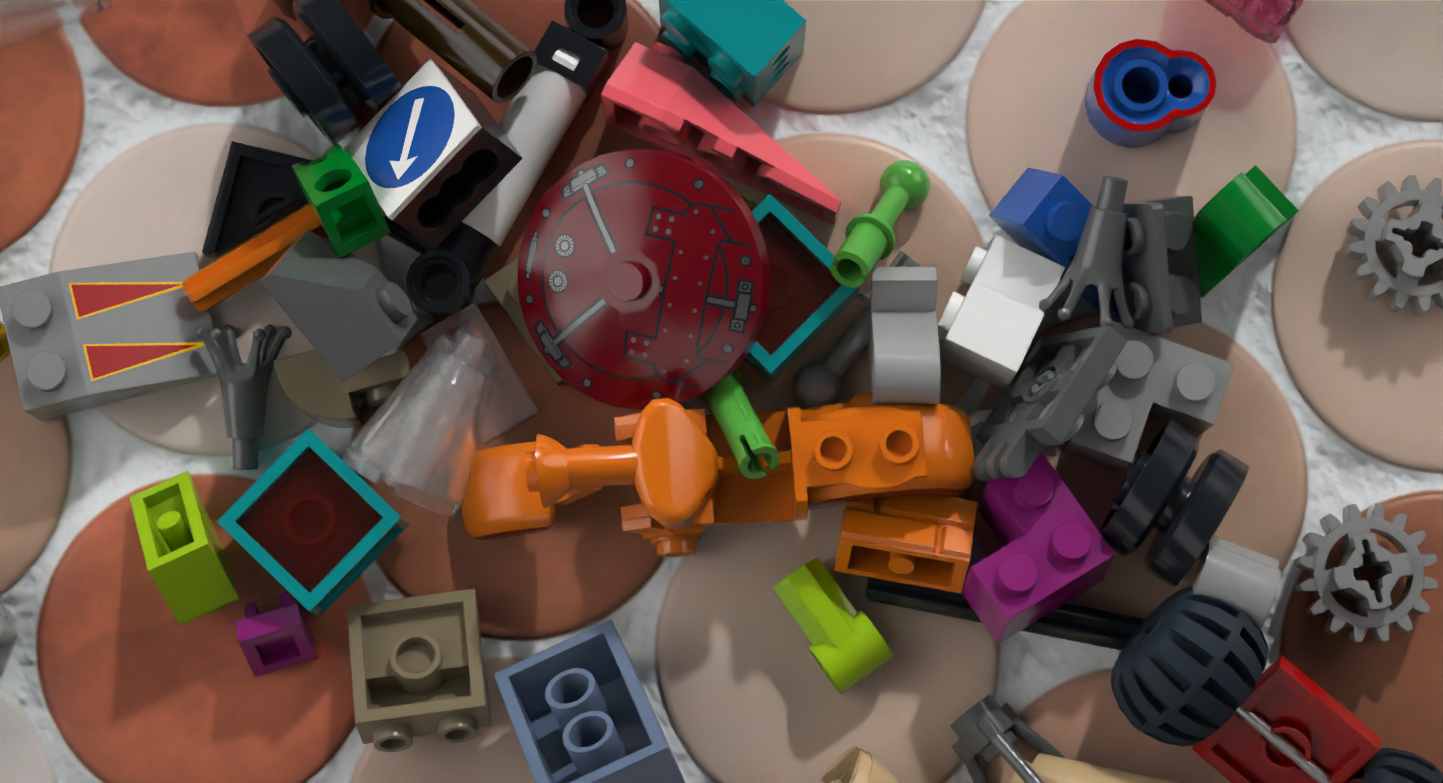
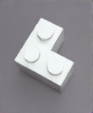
(1001, 312)

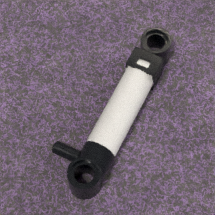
(565, 76)

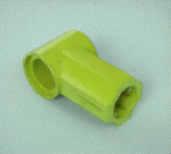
(839, 636)

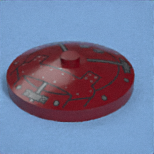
(643, 278)

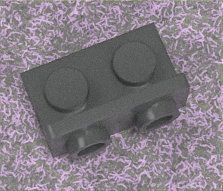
(1161, 264)

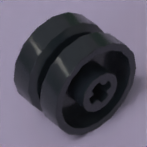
(318, 68)
(1178, 506)

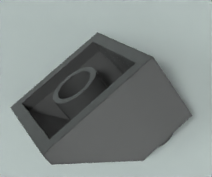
(339, 304)

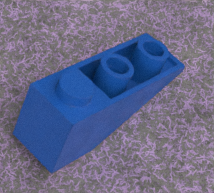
(1048, 219)

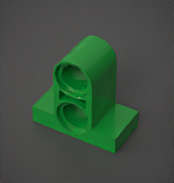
(1237, 224)

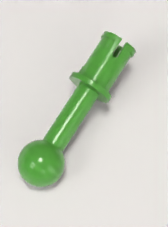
(871, 236)

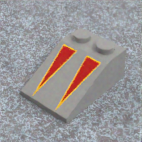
(104, 334)

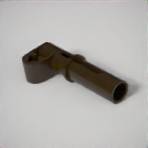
(479, 51)

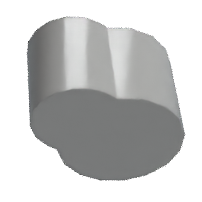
(1237, 577)

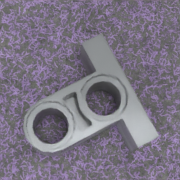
(904, 336)

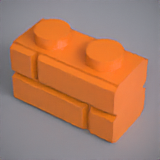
(908, 540)

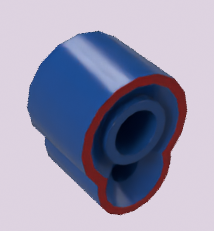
(1147, 92)

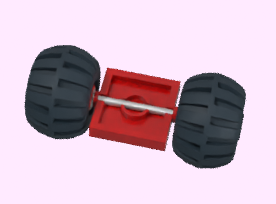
(1200, 683)

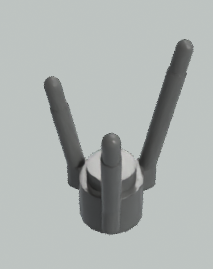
(988, 731)

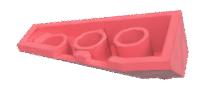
(683, 113)

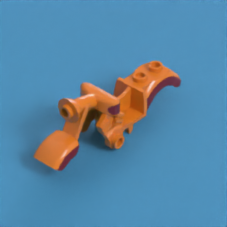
(695, 481)

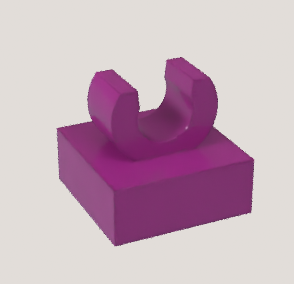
(275, 637)

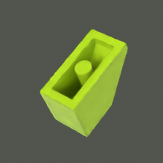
(183, 548)

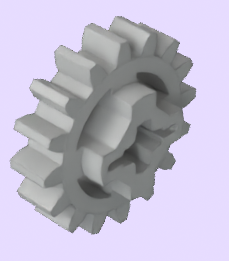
(1389, 240)
(1361, 548)

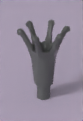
(1098, 258)
(244, 385)

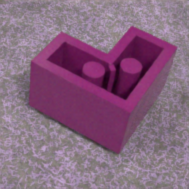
(1046, 555)

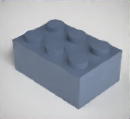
(586, 714)

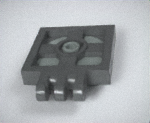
(1046, 399)

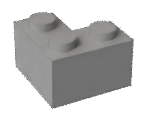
(1151, 380)

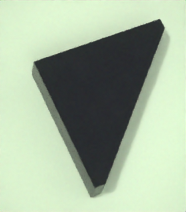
(252, 195)

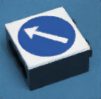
(432, 154)

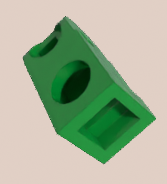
(341, 200)

